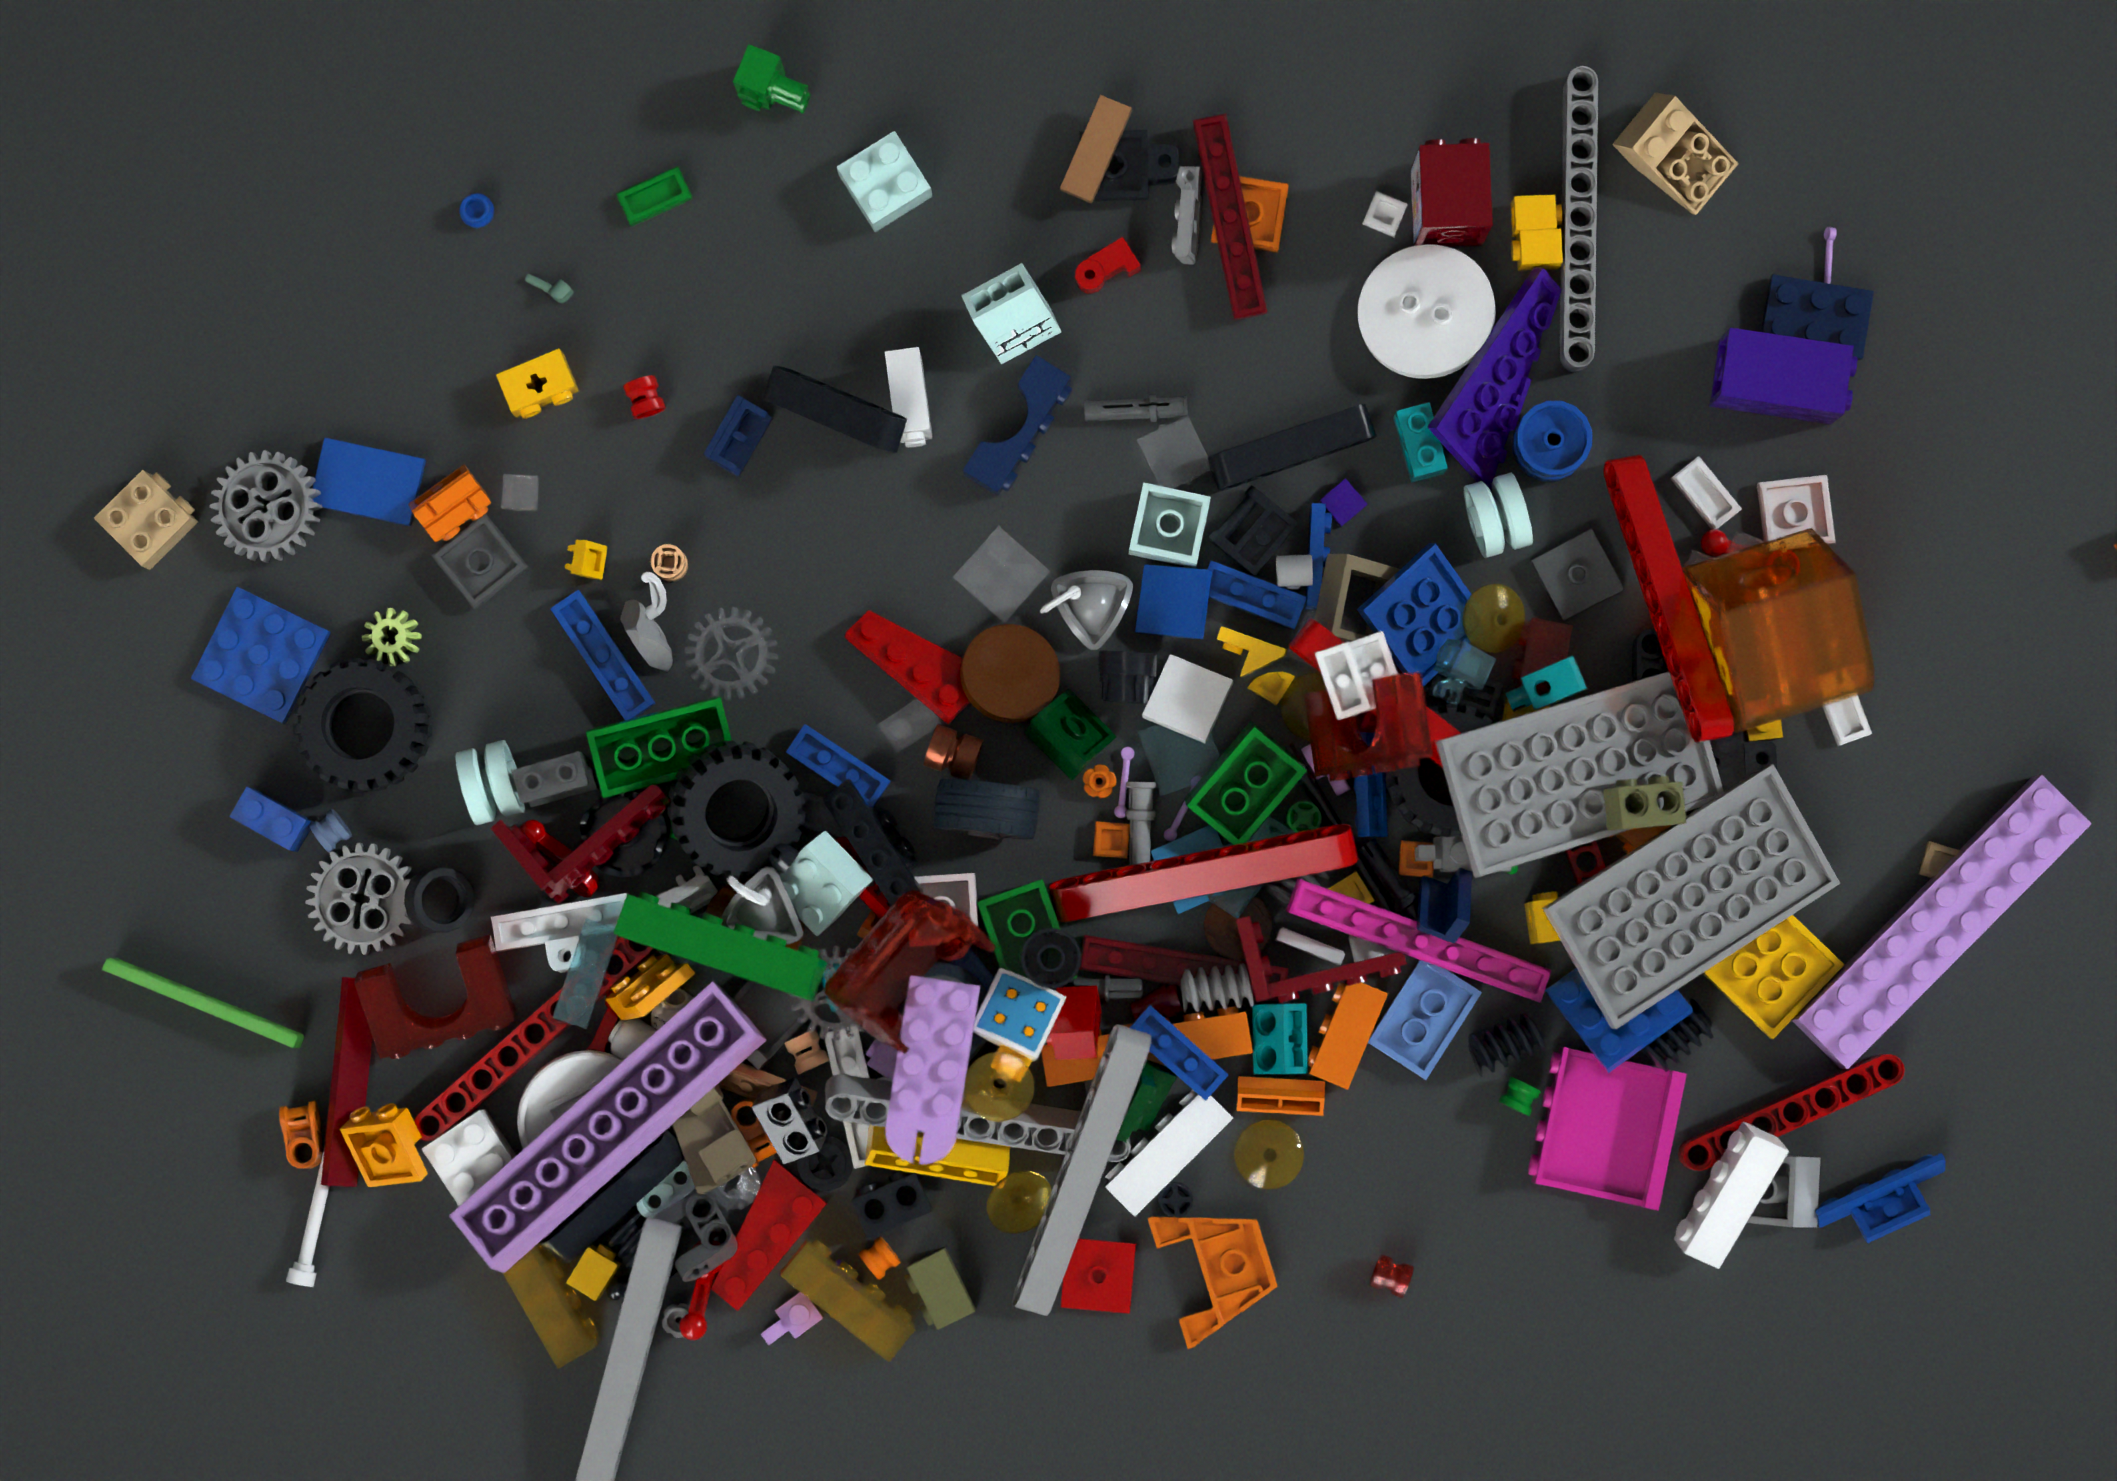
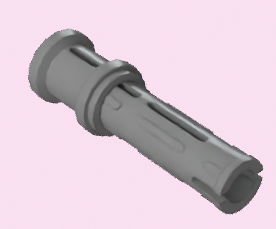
(1140, 817)

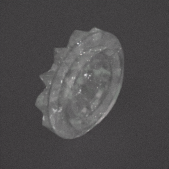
(748, 1188)

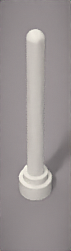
(302, 1271)

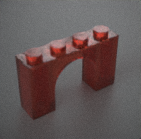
(1399, 738)
(400, 1029)

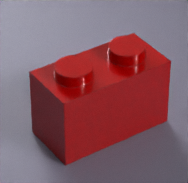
(1077, 1024)

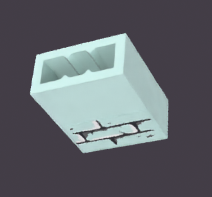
(1011, 313)

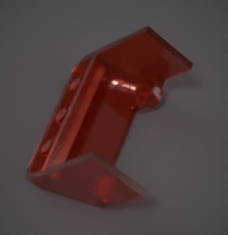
(900, 945)

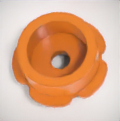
(1090, 777)

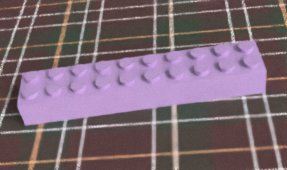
(1941, 921)
(607, 1128)

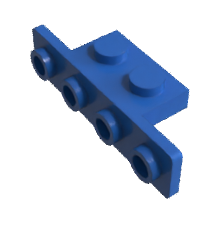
(1887, 1203)

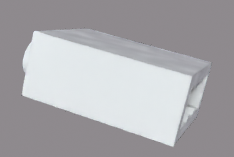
(909, 394)

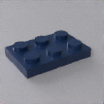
(1818, 311)

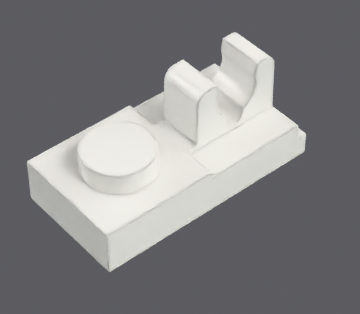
(692, 894)

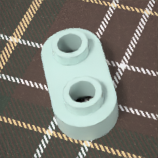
(668, 1191)

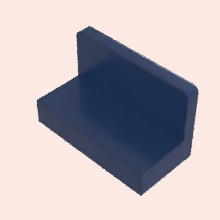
(1444, 906)

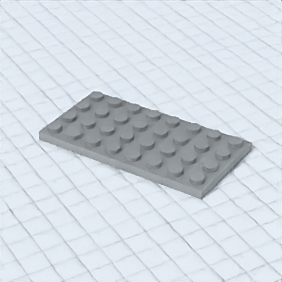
(1541, 776)
(1691, 896)

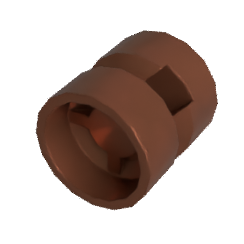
(953, 752)

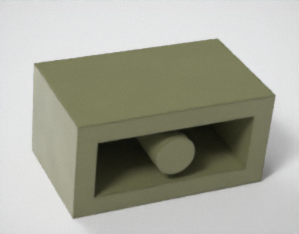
(939, 1288)

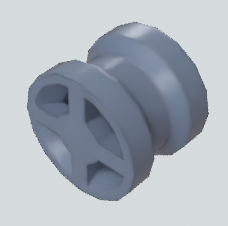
(330, 830)

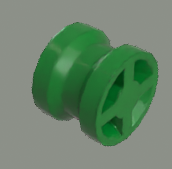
(1308, 816)
(1519, 1096)

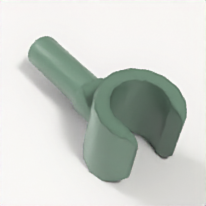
(559, 291)

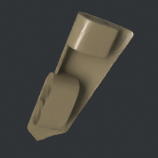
(712, 1143)

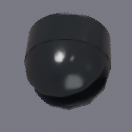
(784, 859)

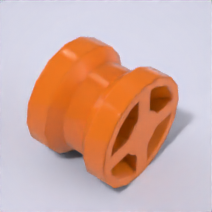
(879, 1257)

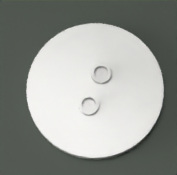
(1426, 311)
(558, 1088)

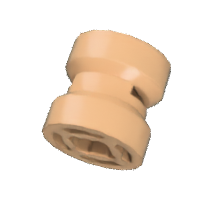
(672, 567)
(809, 1059)

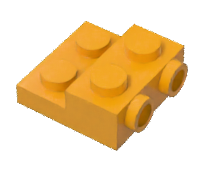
(648, 987)
(384, 1145)

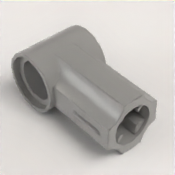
(1294, 571)

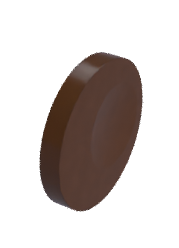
(1010, 673)

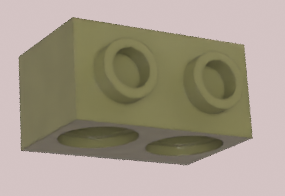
(1644, 809)

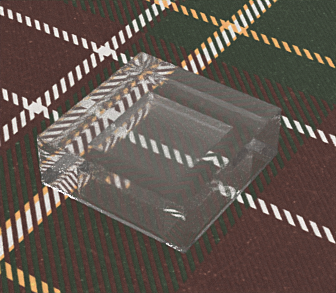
(520, 492)

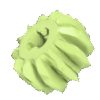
(403, 638)

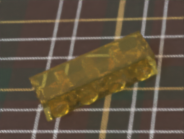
(847, 1299)
(551, 1306)

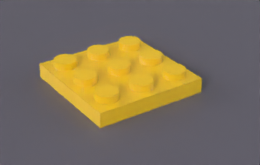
(1775, 974)

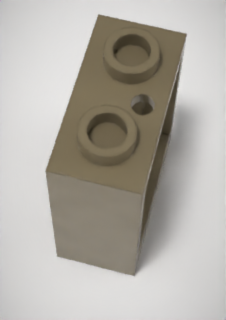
(1335, 587)

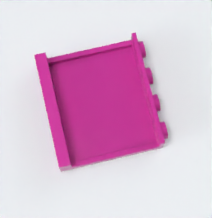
(1607, 1129)

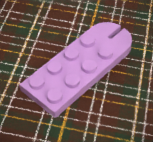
(934, 1070)

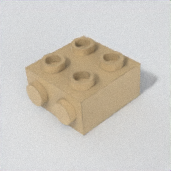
(147, 518)

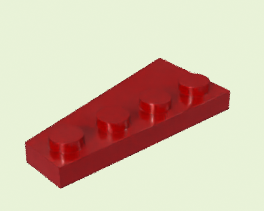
(913, 662)
(770, 1229)

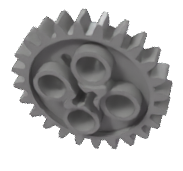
(253, 479)
(332, 892)

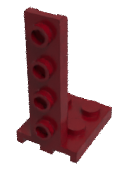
(592, 852)
(1319, 981)

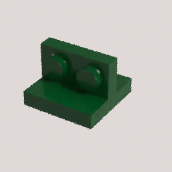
(1069, 733)
(1147, 1098)

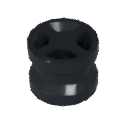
(1176, 1204)

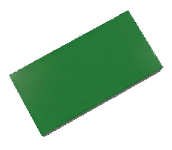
(654, 196)

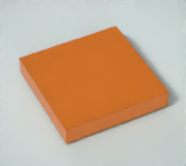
(1265, 211)

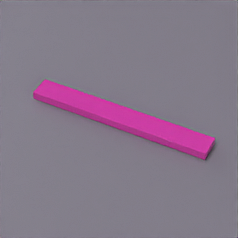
(1402, 936)

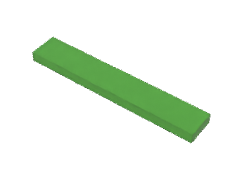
(203, 1002)

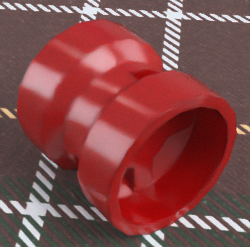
(644, 397)

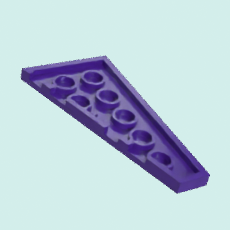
(1495, 384)

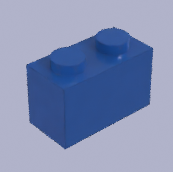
(271, 819)

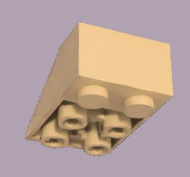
(1675, 152)

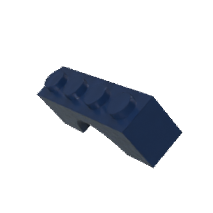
(995, 463)

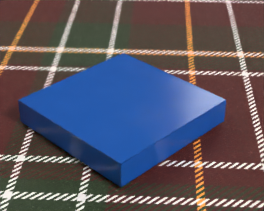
(1173, 601)

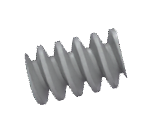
(1216, 987)

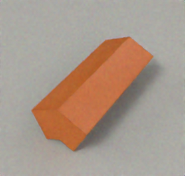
(1280, 1096)

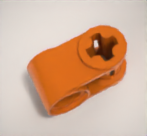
(301, 1132)
(753, 1134)

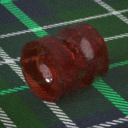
(1392, 1276)

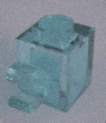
(1463, 667)

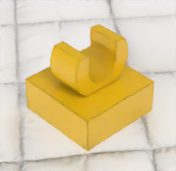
(587, 559)

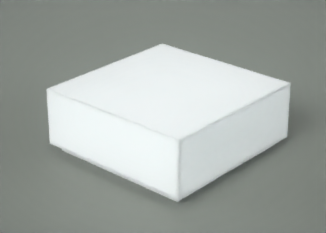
(1385, 213)

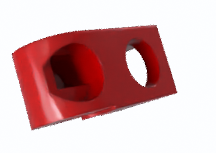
(1105, 264)

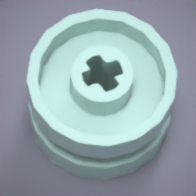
(1498, 515)
(488, 782)

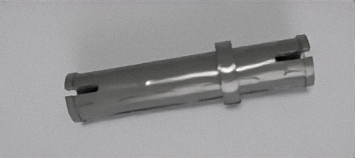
(1141, 408)

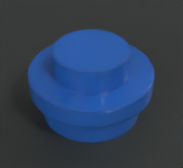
(476, 210)

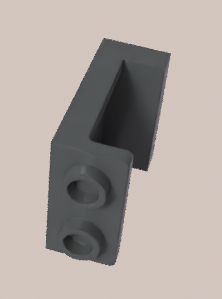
(555, 779)
(772, 1016)

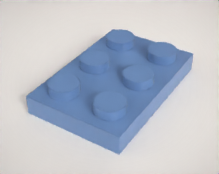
(1424, 1018)

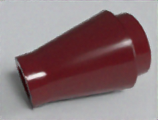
(1164, 1000)

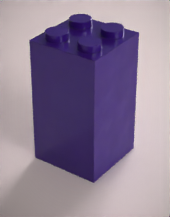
(1783, 376)

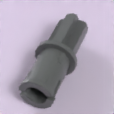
(1114, 988)

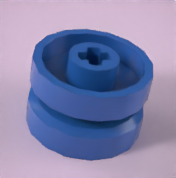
(1544, 460)

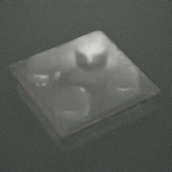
(1001, 574)

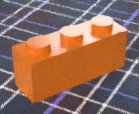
(1345, 1033)

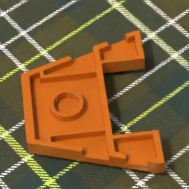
(1231, 1263)

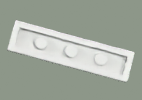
(849, 1059)

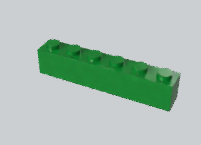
(721, 947)

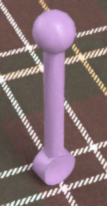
(1829, 236)
(1127, 754)
(1170, 834)

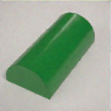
(655, 745)

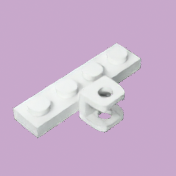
(554, 926)

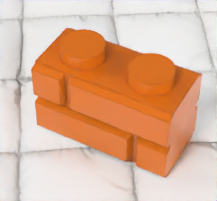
(450, 504)

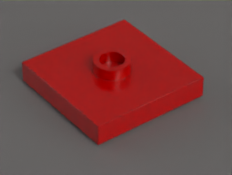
(1099, 1276)

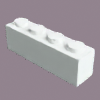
(1167, 1152)
(1730, 1194)

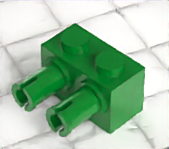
(763, 82)

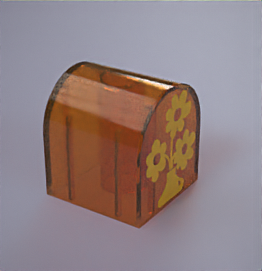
(1783, 627)

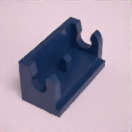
(738, 436)

